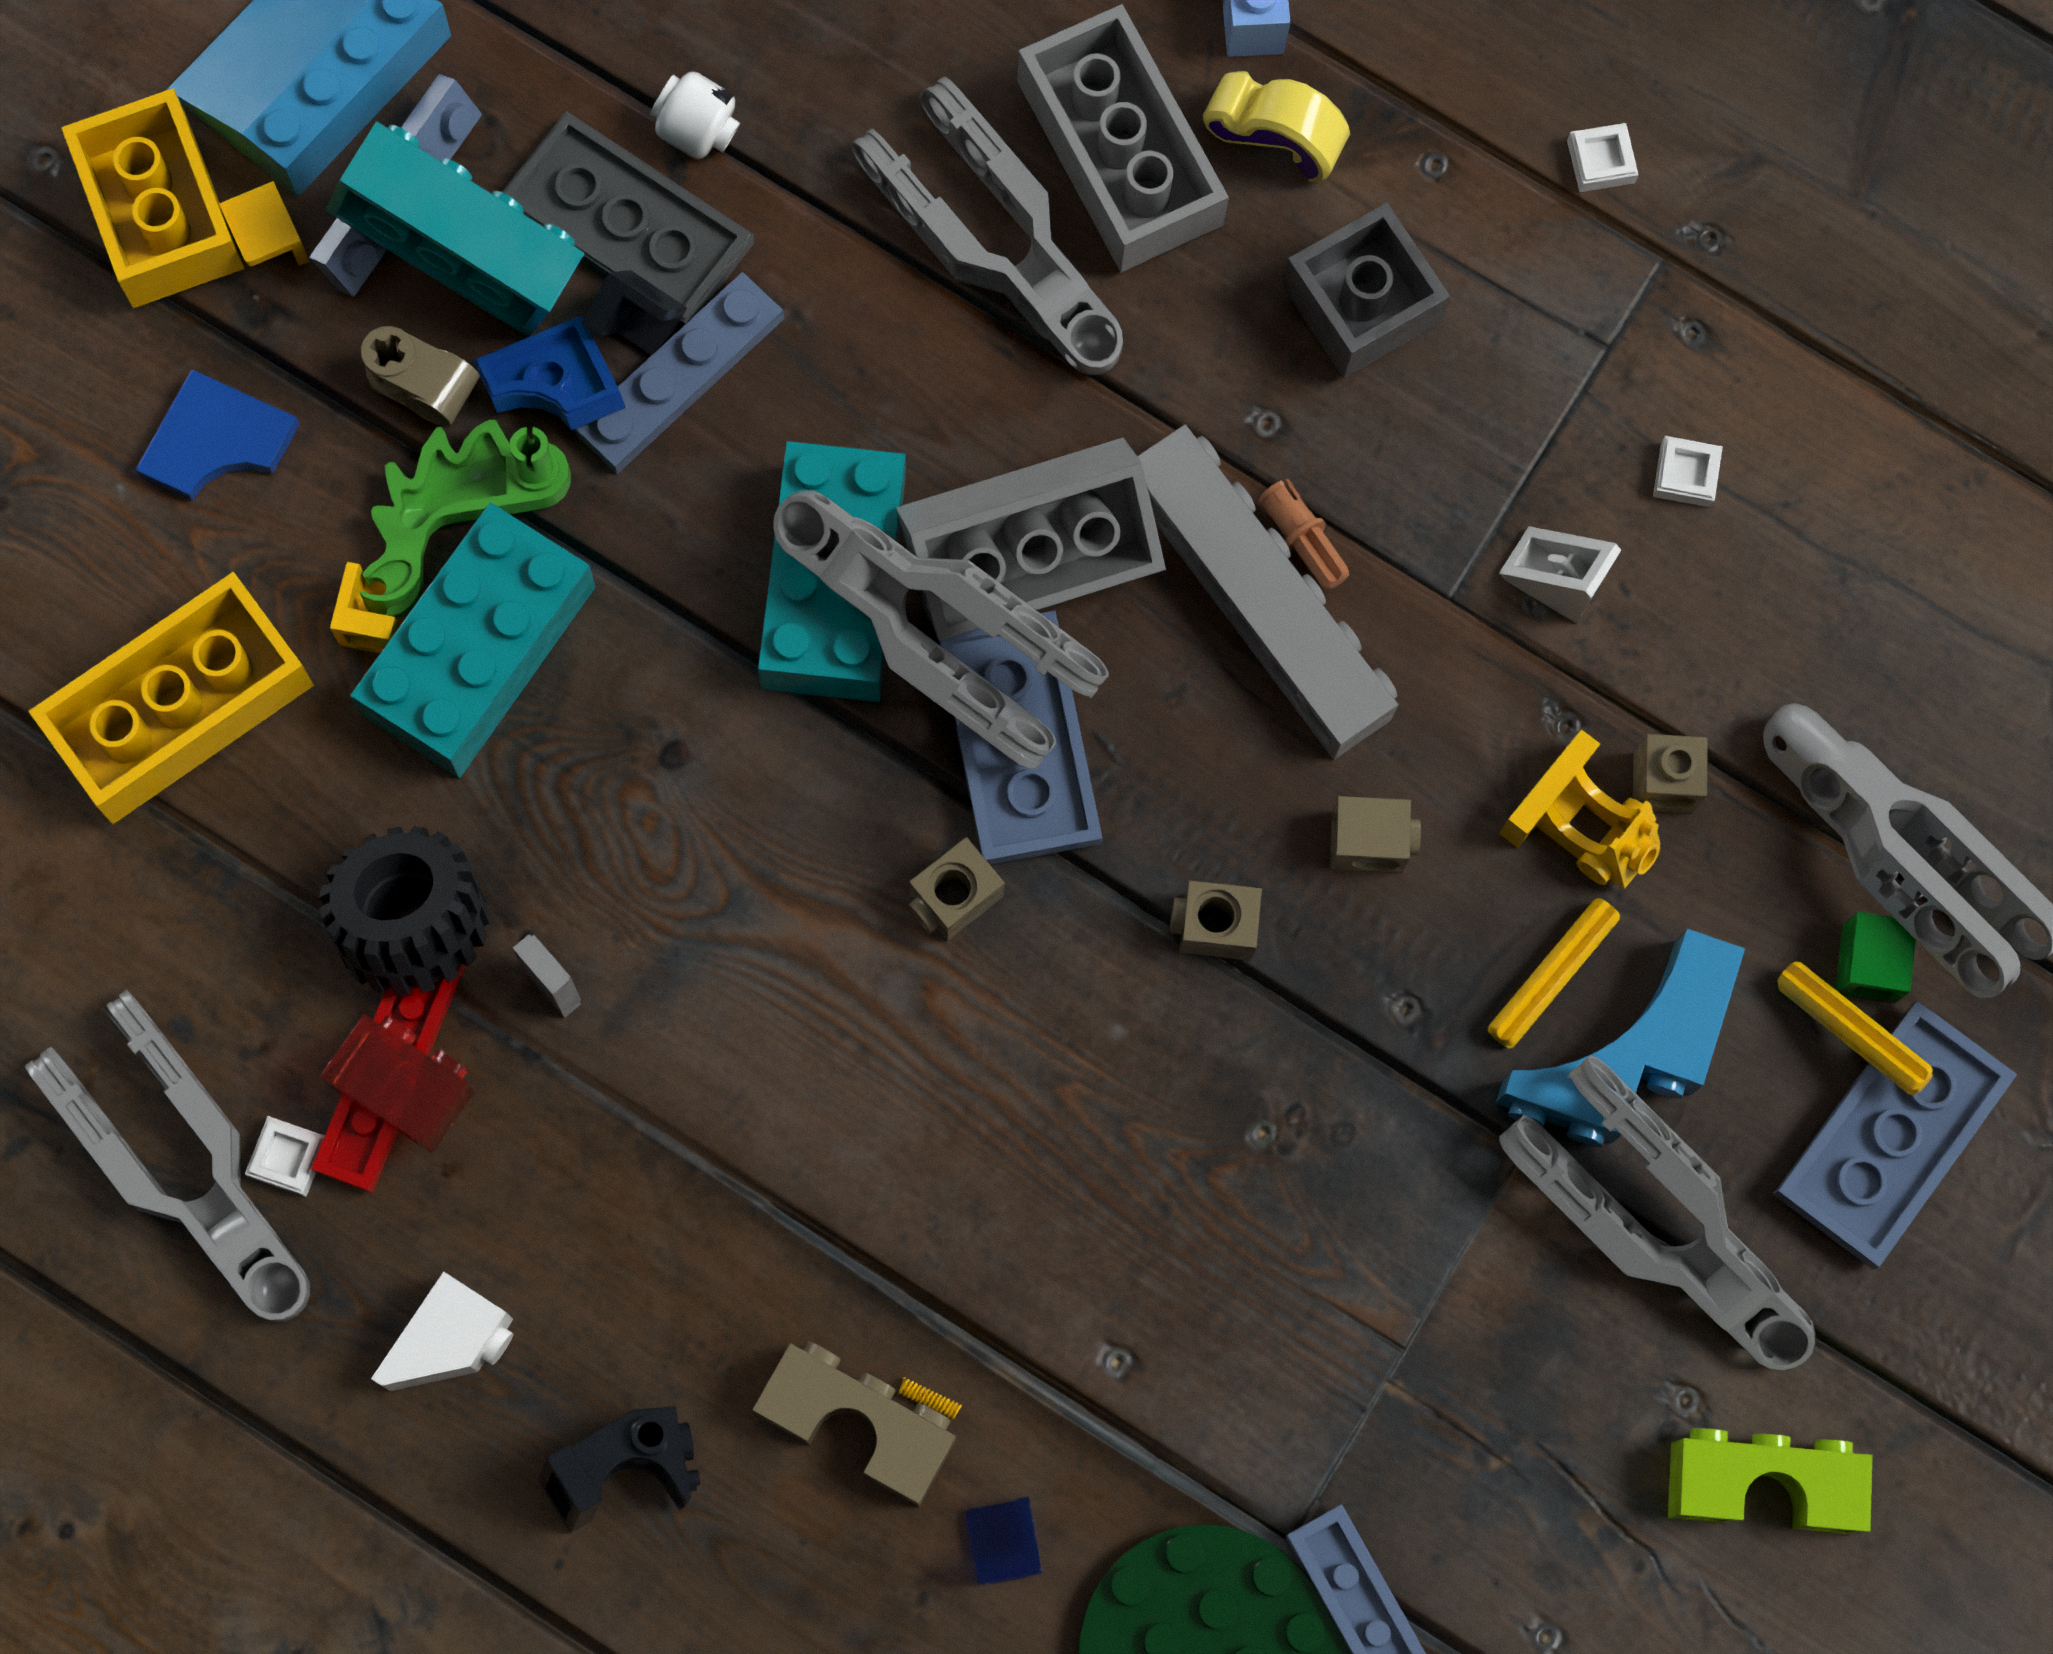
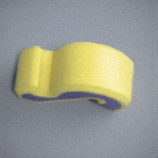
(1279, 116)

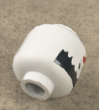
(695, 115)

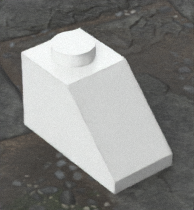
(446, 1338)

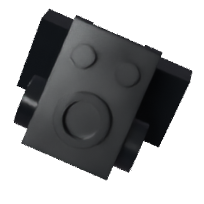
(576, 1473)

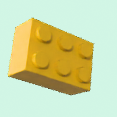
(152, 198)

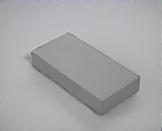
(547, 975)

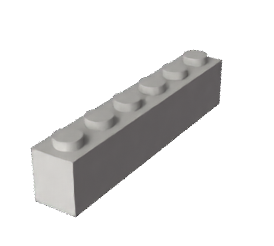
(1264, 594)

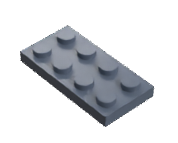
(1017, 807)
(1890, 1148)

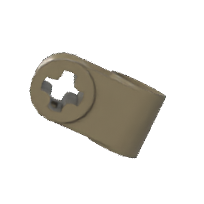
(425, 380)

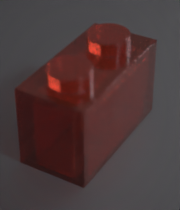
(399, 1082)

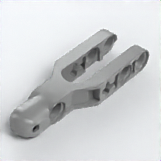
(1042, 285)
(875, 578)
(1903, 831)
(223, 1219)
(1712, 1269)

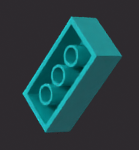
(454, 228)
(810, 633)
(474, 640)

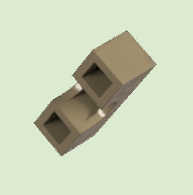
(810, 1390)

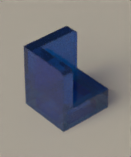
(1003, 1542)

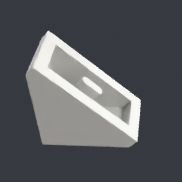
(1559, 568)

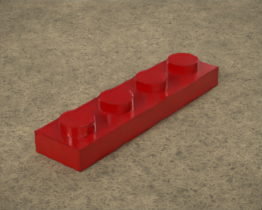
(356, 1140)

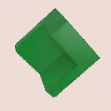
(1875, 958)

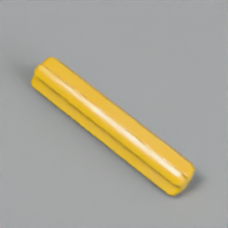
(1553, 973)
(1855, 1028)

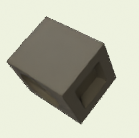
(1671, 772)
(1373, 834)
(959, 864)
(1239, 904)

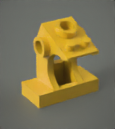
(1560, 794)

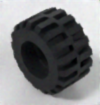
(389, 875)

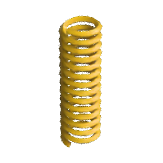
(949, 1407)

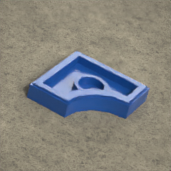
(552, 372)
(214, 433)

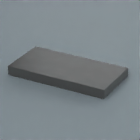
(628, 215)

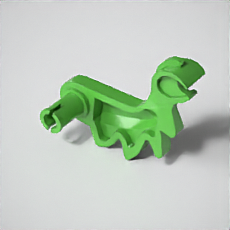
(455, 490)

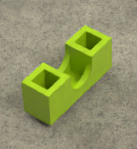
(1826, 1484)

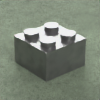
(1365, 290)

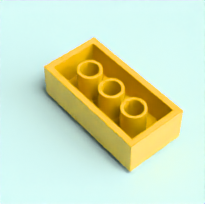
(172, 698)

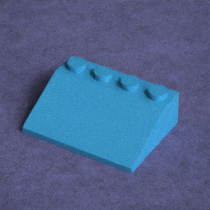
(307, 77)

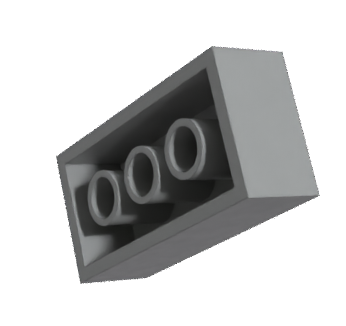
(1121, 138)
(1041, 530)

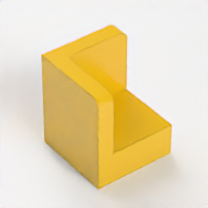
(262, 225)
(352, 622)

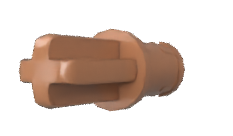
(1304, 533)

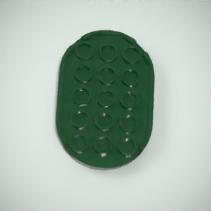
(1207, 1595)

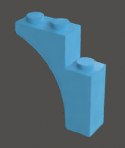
(1665, 1046)

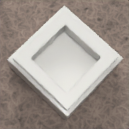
(1602, 157)
(1687, 471)
(285, 1156)

